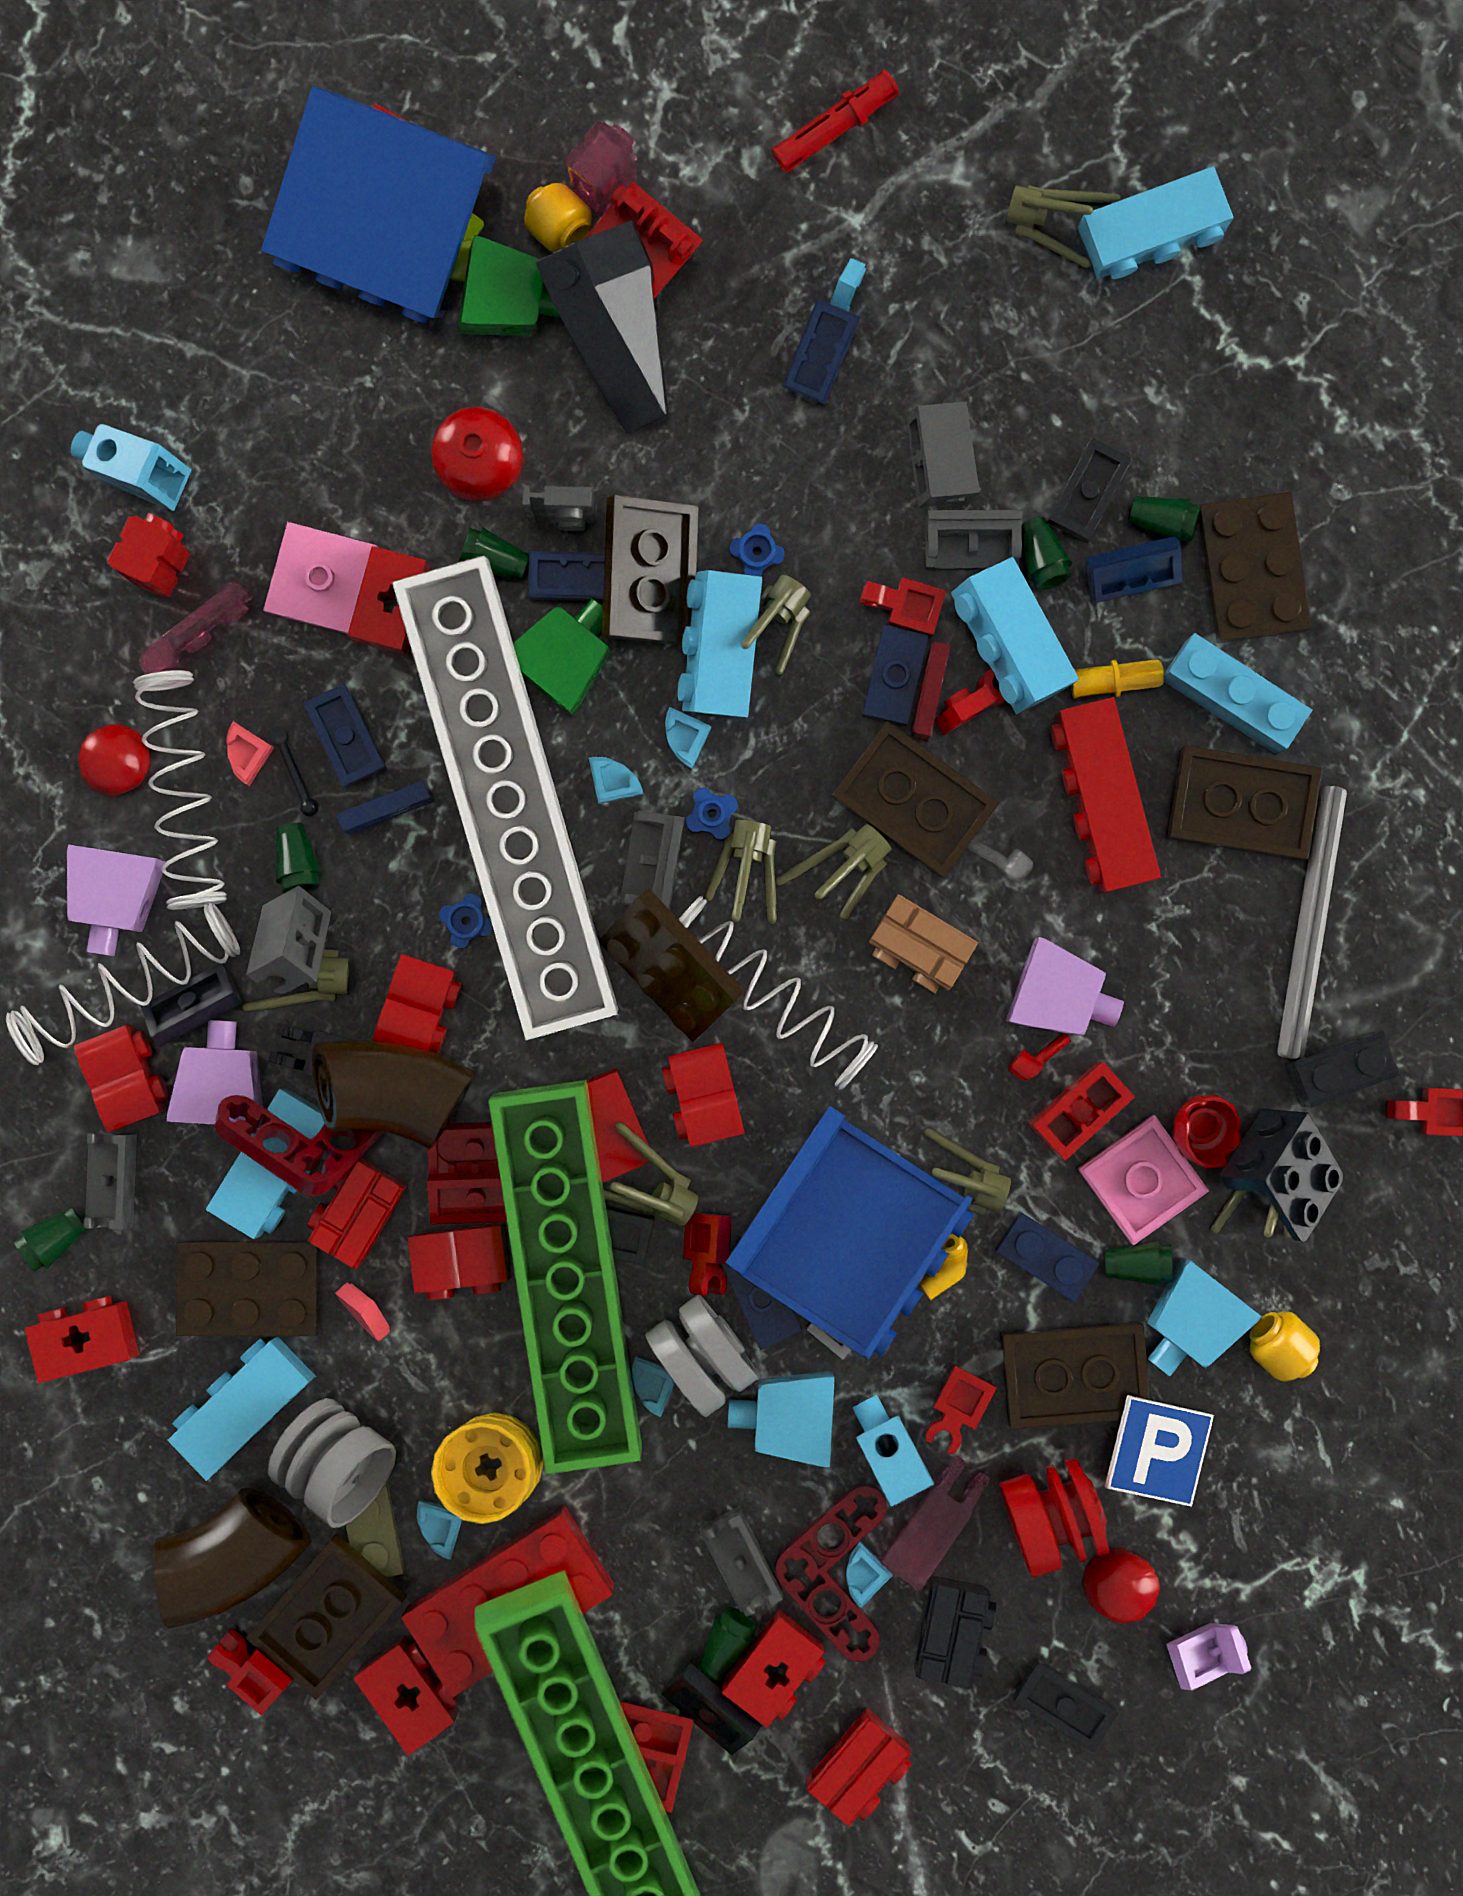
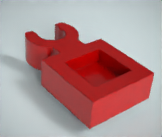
(962, 1401)

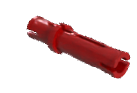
(849, 111)

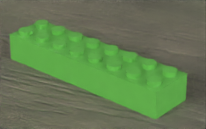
(566, 1276)
(581, 1742)

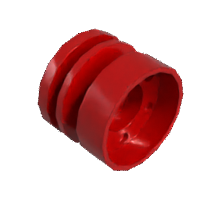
(1055, 1517)

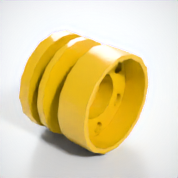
(481, 1493)

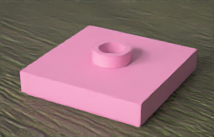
(317, 578)
(1143, 1179)

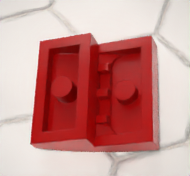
(609, 1106)
(465, 1176)
(663, 1745)

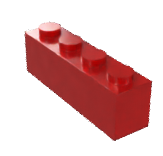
(1106, 796)

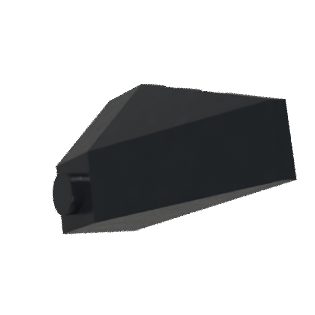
(609, 310)

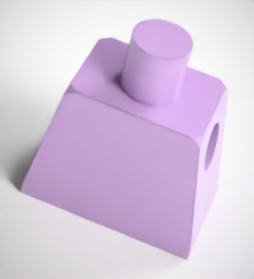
(110, 893)
(1061, 992)
(212, 1075)

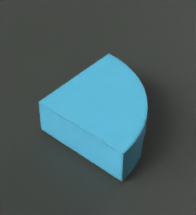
(847, 284)
(685, 736)
(613, 780)
(651, 1384)
(438, 1527)
(864, 1574)

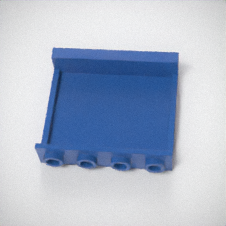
(375, 204)
(850, 1235)

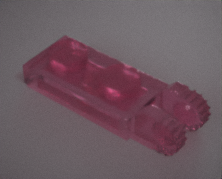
(193, 630)
(933, 1527)

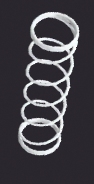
(163, 681)
(220, 929)
(867, 1049)

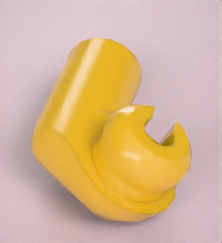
(951, 1270)

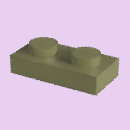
(376, 1535)

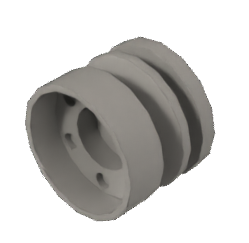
(331, 1462)

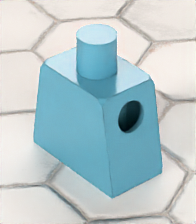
(132, 465)
(1197, 1319)
(790, 1417)
(904, 1471)

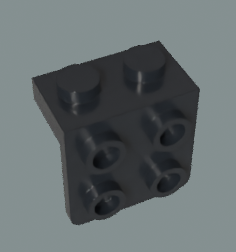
(1290, 1164)

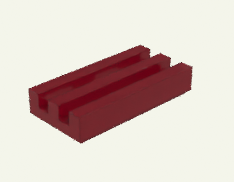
(930, 691)

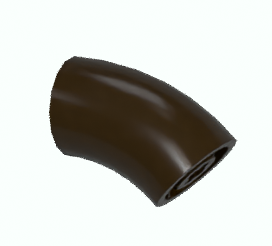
(388, 1088)
(225, 1558)

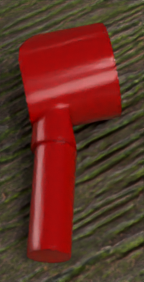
(1027, 1066)

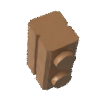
(922, 944)

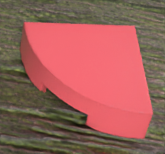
(246, 753)
(364, 1311)

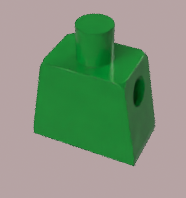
(502, 291)
(564, 654)

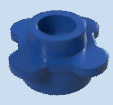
(760, 538)
(719, 824)
(453, 916)

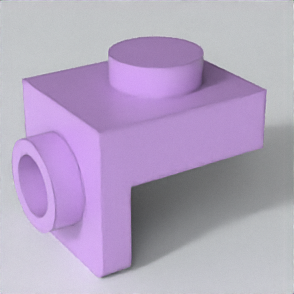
(1208, 1654)

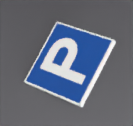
(1159, 1451)

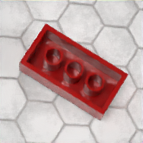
(445, 1616)

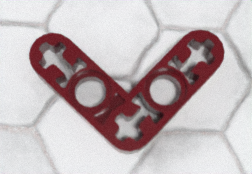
(301, 1152)
(821, 1560)

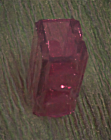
(601, 165)

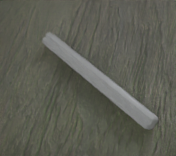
(1312, 922)

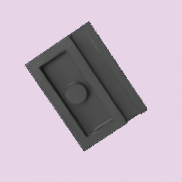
(563, 505)

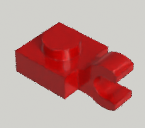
(912, 605)
(965, 706)
(1439, 1111)
(708, 1246)
(253, 1676)

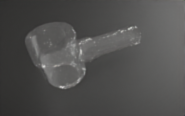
(1014, 867)

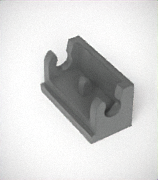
(942, 454)
(971, 538)
(652, 856)
(289, 940)
(110, 1180)
(741, 1561)

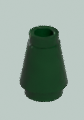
(1166, 516)
(503, 556)
(1044, 556)
(295, 859)
(49, 1239)
(1141, 1263)
(727, 1642)

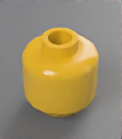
(557, 216)
(1284, 1346)

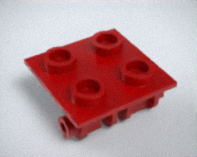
(663, 235)

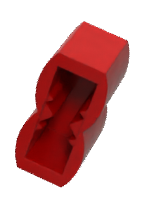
(417, 1004)
(121, 1077)
(704, 1095)
(459, 1259)

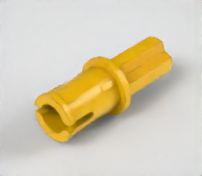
(1118, 678)

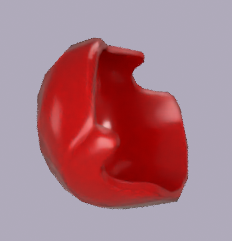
(113, 760)
(1207, 1130)
(1121, 1586)

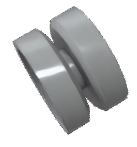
(707, 1351)

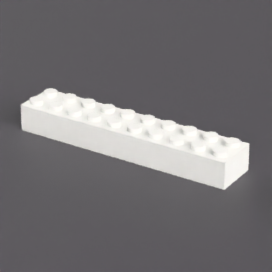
(506, 797)

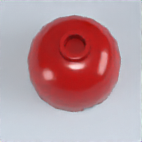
(477, 454)

